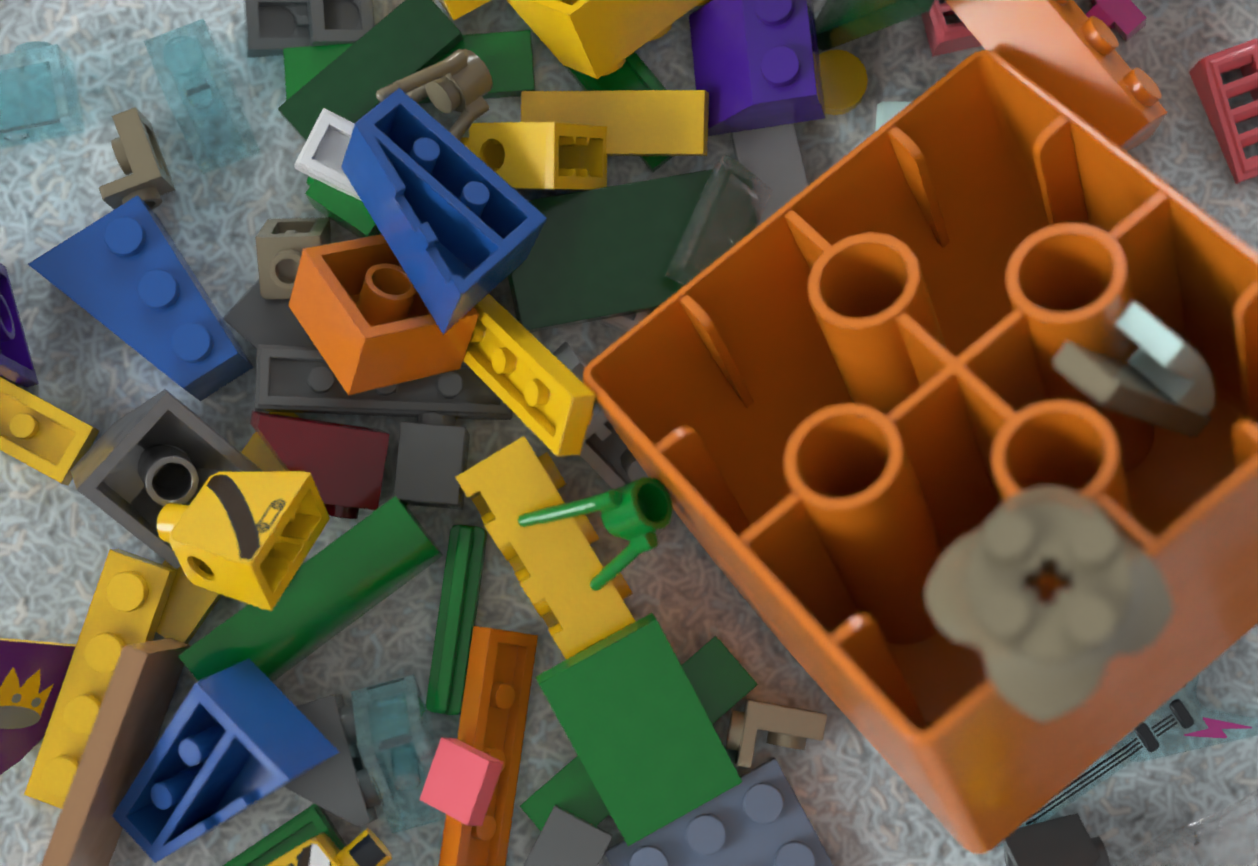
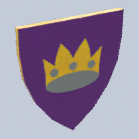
(28, 693)

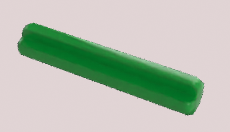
(456, 618)

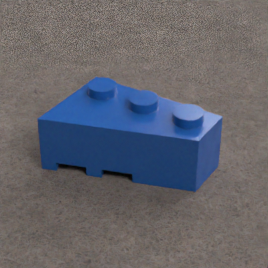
(438, 207)
(148, 296)
(217, 758)

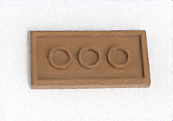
(115, 752)

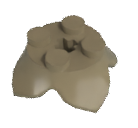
(1036, 652)

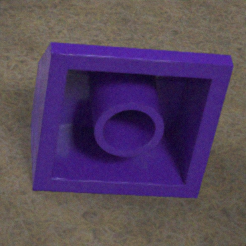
(757, 63)

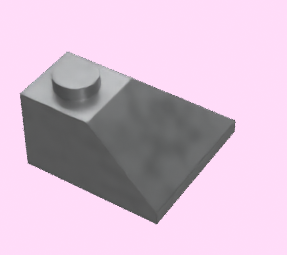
(151, 460)

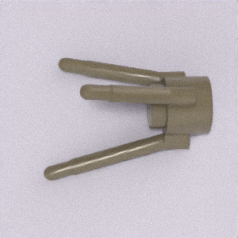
(451, 86)

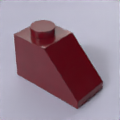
(341, 457)

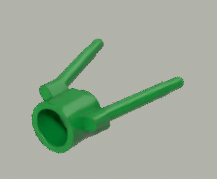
(626, 512)

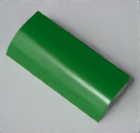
(322, 596)

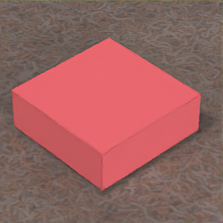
(461, 781)

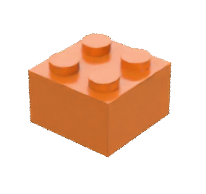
(371, 318)

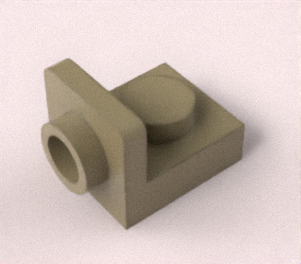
(137, 154)
(280, 250)
(785, 728)

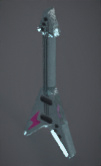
(1173, 728)

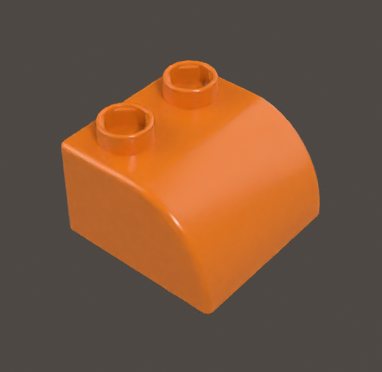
(889, 379)

